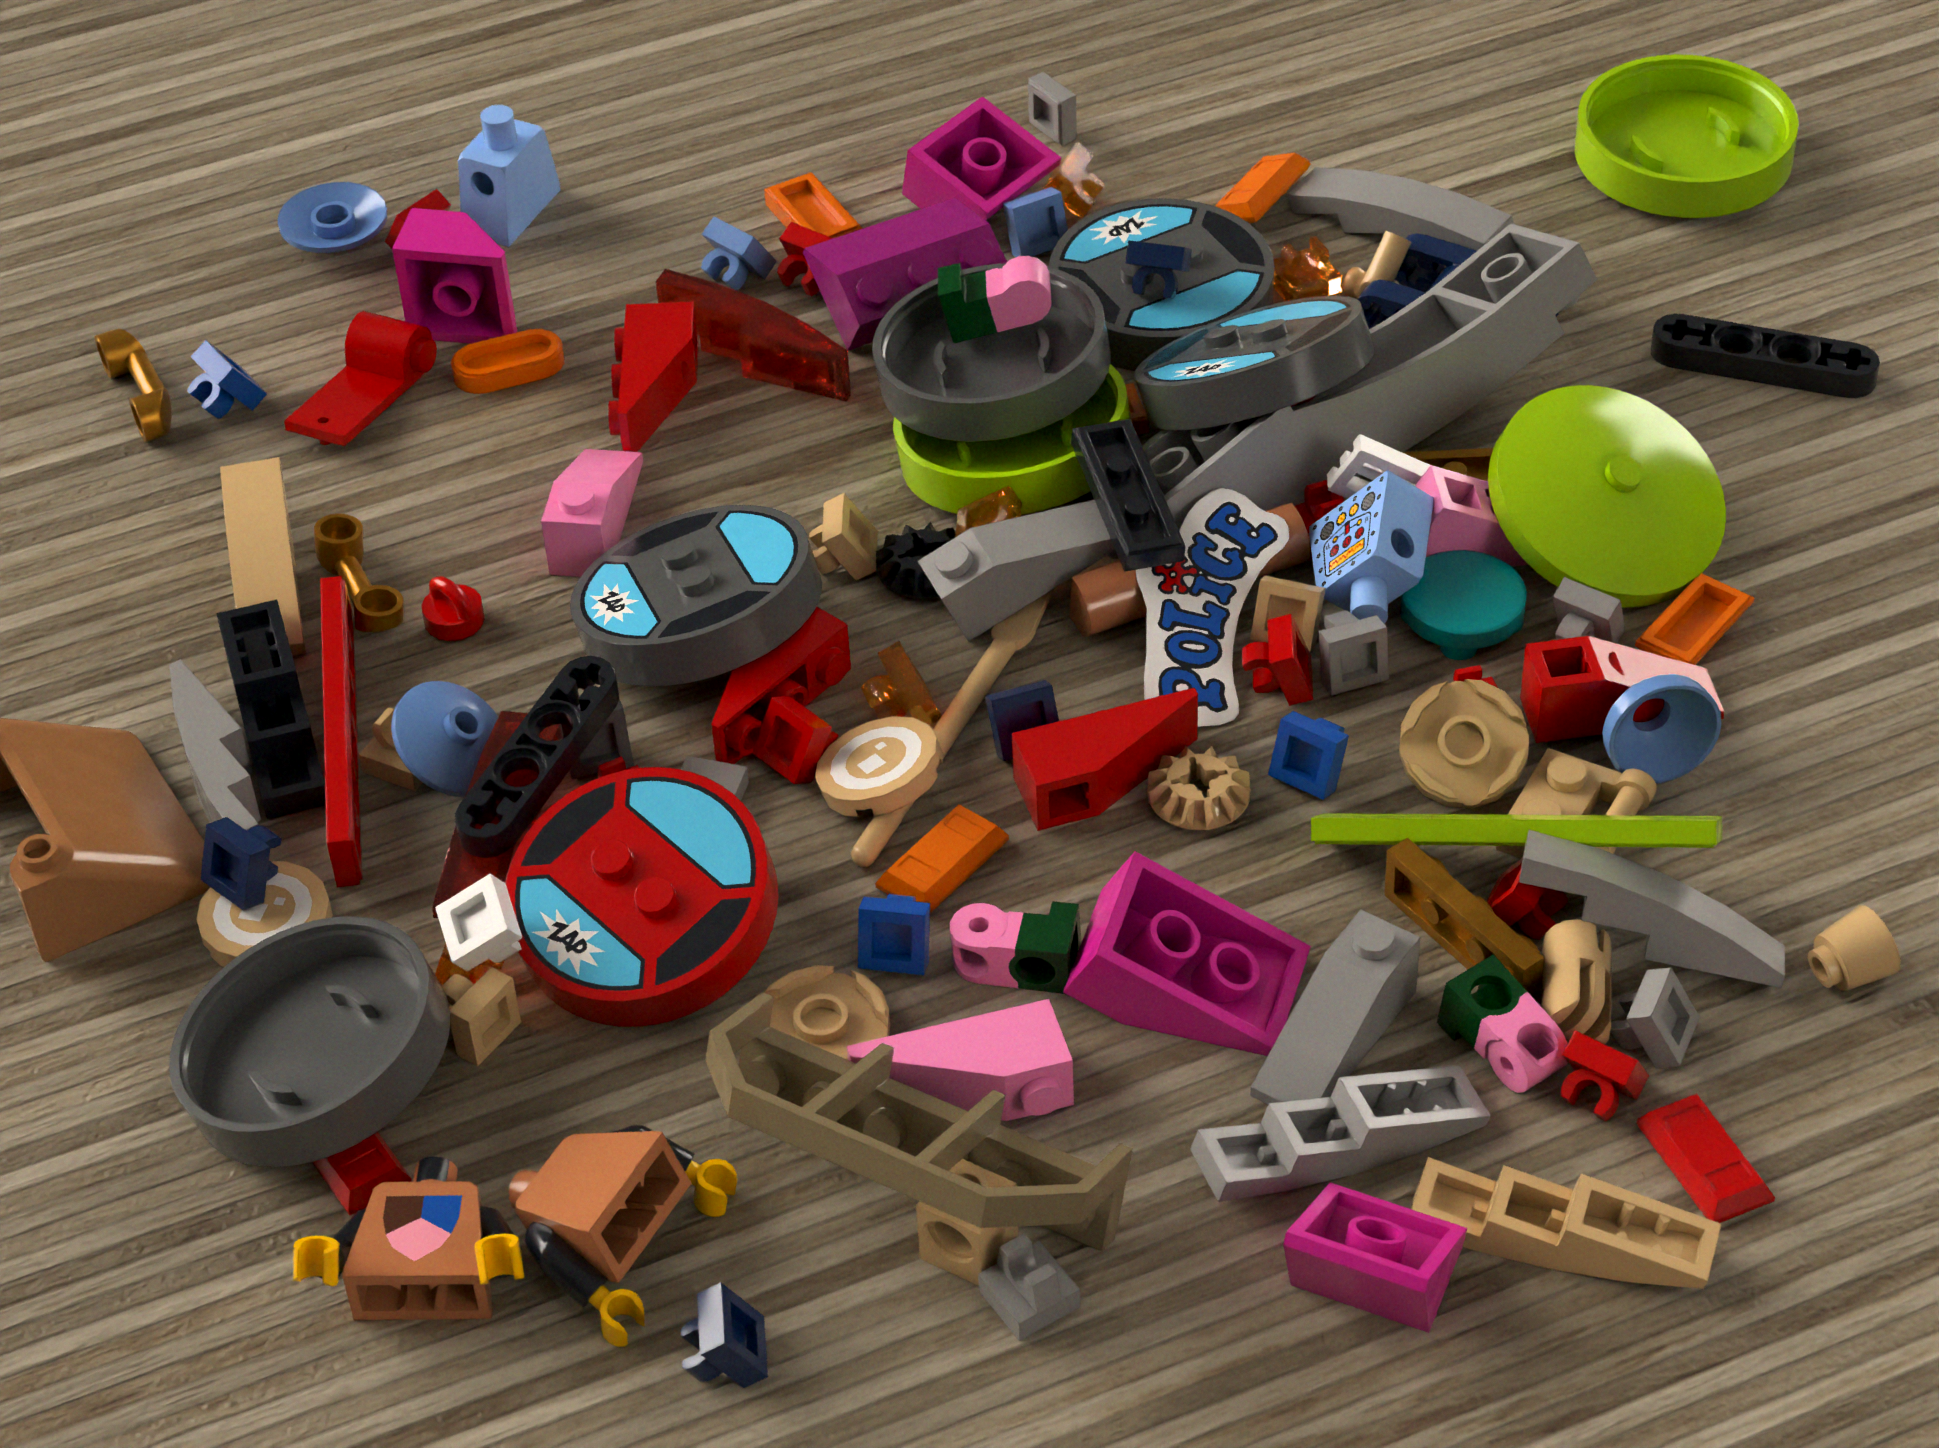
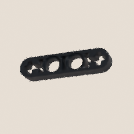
(1847, 372)
(529, 751)

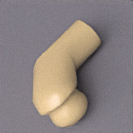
(1383, 265)

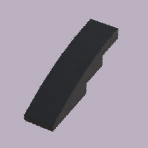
(272, 709)

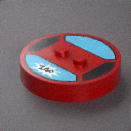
(642, 896)

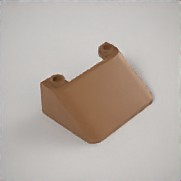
(113, 835)

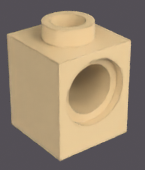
(956, 1243)

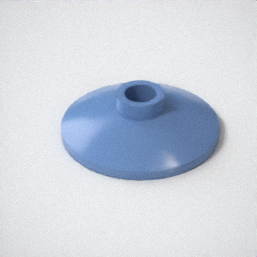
(332, 217)
(442, 734)

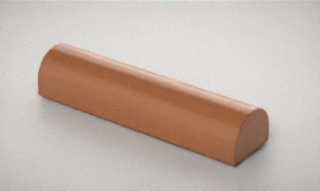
(1112, 597)

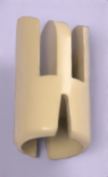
(1578, 979)

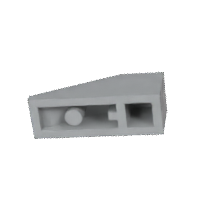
(1013, 562)
(1342, 1010)

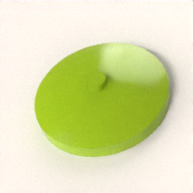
(1607, 494)

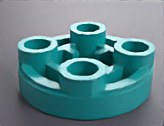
(1465, 602)

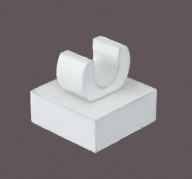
(480, 924)

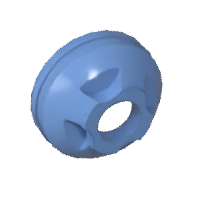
(1671, 741)

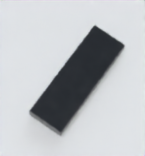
(1128, 495)

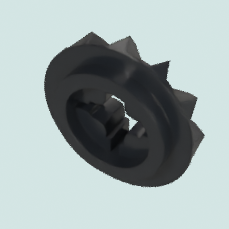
(898, 566)

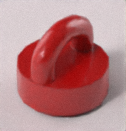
(452, 610)

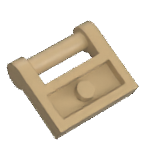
(1574, 786)

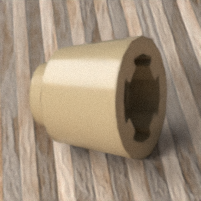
(1854, 951)

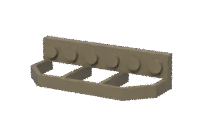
(905, 1135)

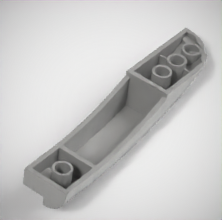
(1424, 373)

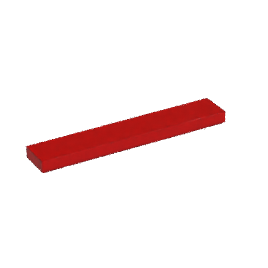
(340, 733)

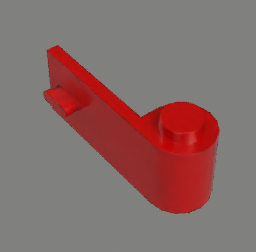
(381, 364)

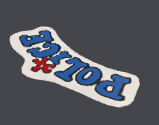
(1198, 601)

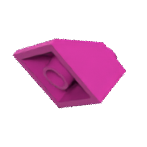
(976, 159)
(453, 277)

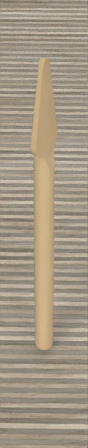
(1007, 638)

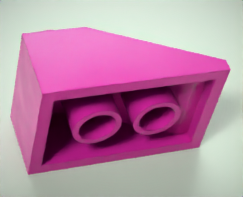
(1185, 961)

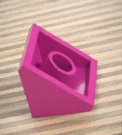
(1373, 1255)

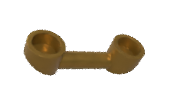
(123, 354)
(341, 552)

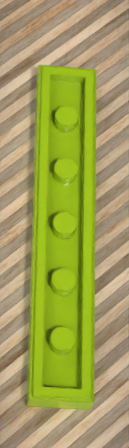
(1513, 829)

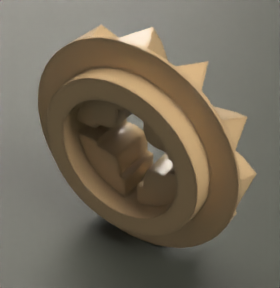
(1184, 805)

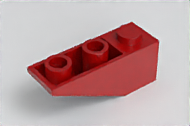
(656, 368)
(797, 668)
(1578, 679)
(1095, 759)

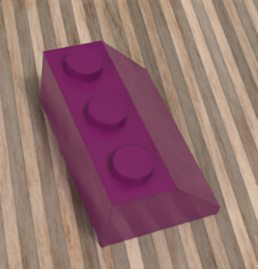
(881, 264)

